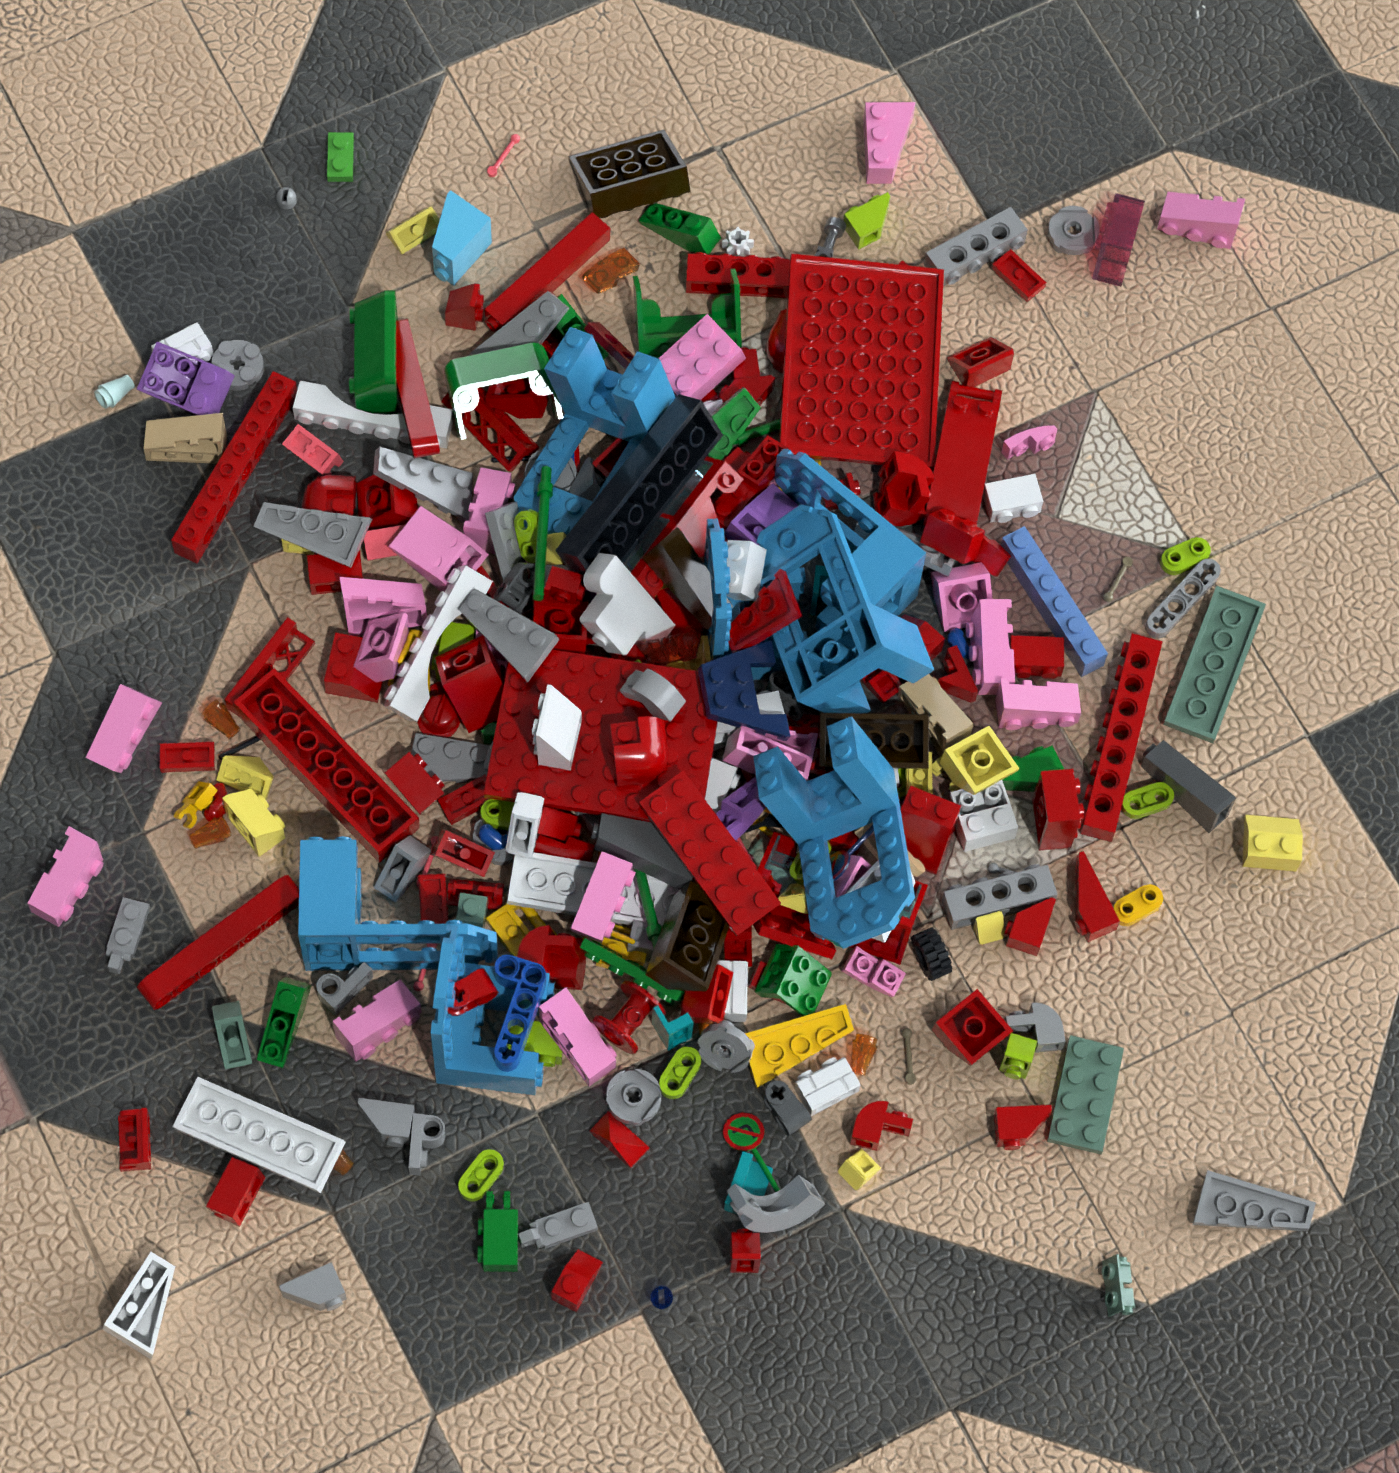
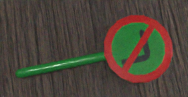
(745, 1134)

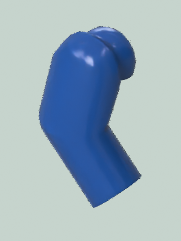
(955, 638)
(492, 838)

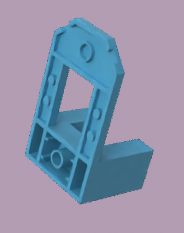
(596, 399)
(886, 560)
(722, 615)
(832, 662)
(833, 804)
(332, 925)
(457, 1039)

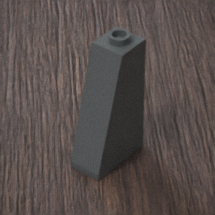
(1192, 787)
(641, 845)

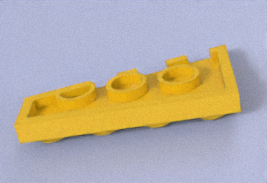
(794, 1041)

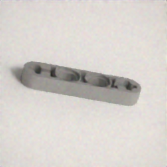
(1185, 600)

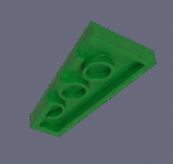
(733, 420)
(618, 965)

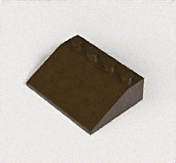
(630, 174)

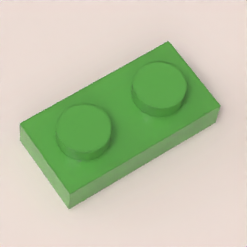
(340, 157)

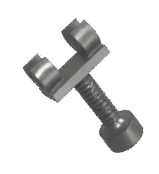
(834, 229)

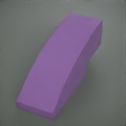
(741, 809)

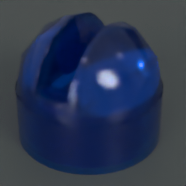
(668, 1297)

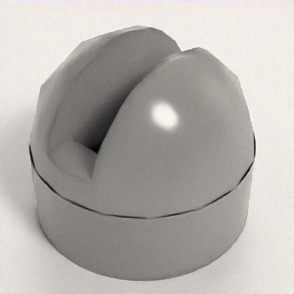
(291, 198)

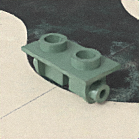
(1115, 1273)

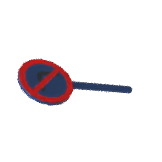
(841, 859)

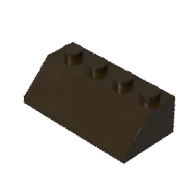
(898, 737)
(688, 942)

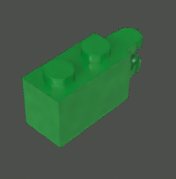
(499, 1236)

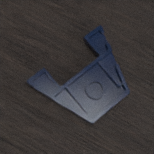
(731, 692)

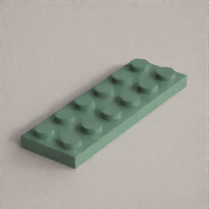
(1214, 664)

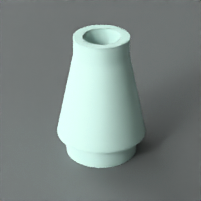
(112, 392)

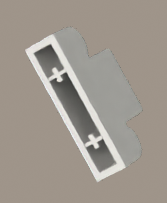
(622, 608)

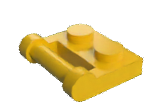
(510, 927)

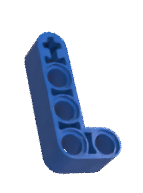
(515, 1015)

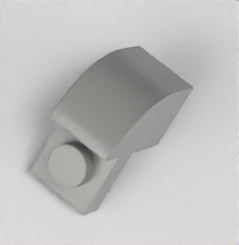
(654, 692)
(1044, 1025)

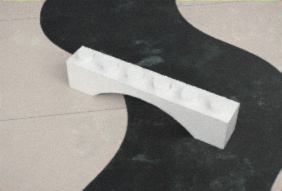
(320, 406)
(411, 689)

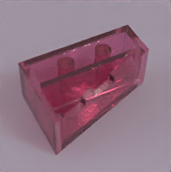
(1118, 238)

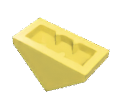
(245, 774)

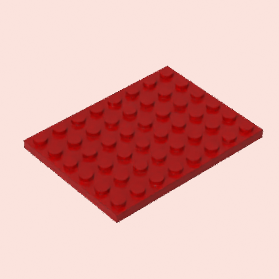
(861, 360)
(594, 688)

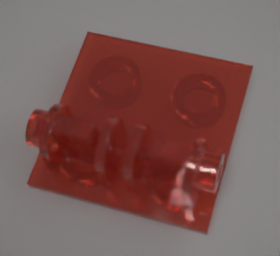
(680, 645)

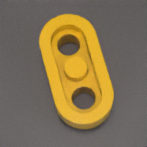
(1138, 904)

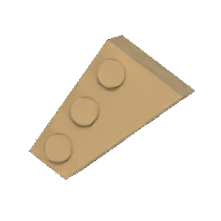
(186, 439)
(946, 720)

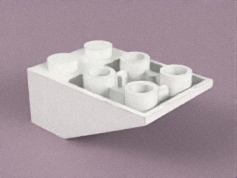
(556, 730)

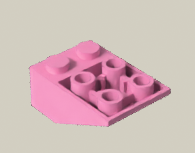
(435, 548)

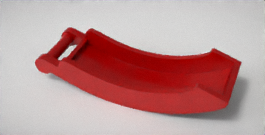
(964, 451)

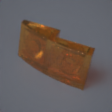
(610, 269)

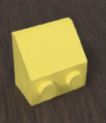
(978, 761)
(254, 820)
(1272, 843)

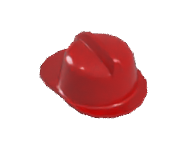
(439, 714)

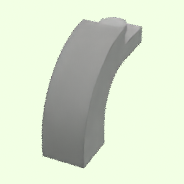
(778, 1210)

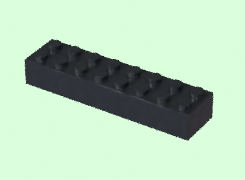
(643, 485)

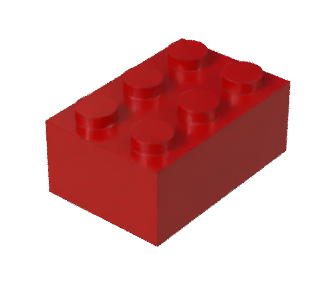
(1057, 809)

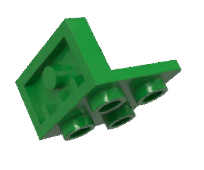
(794, 979)

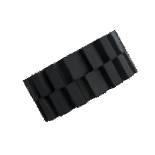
(931, 954)

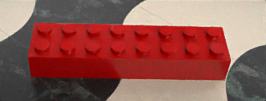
(326, 765)

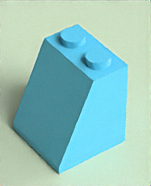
(459, 239)

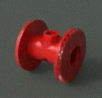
(628, 1017)

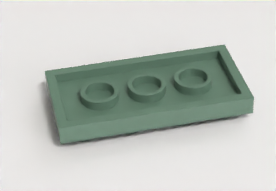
(1085, 1094)

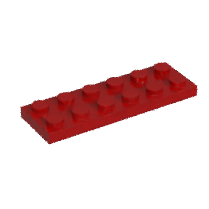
(709, 853)

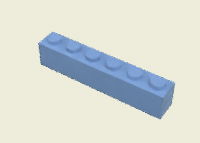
(1054, 602)

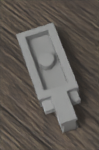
(126, 933)
(560, 1227)

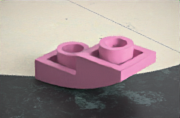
(1034, 438)
(873, 973)

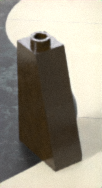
(684, 575)

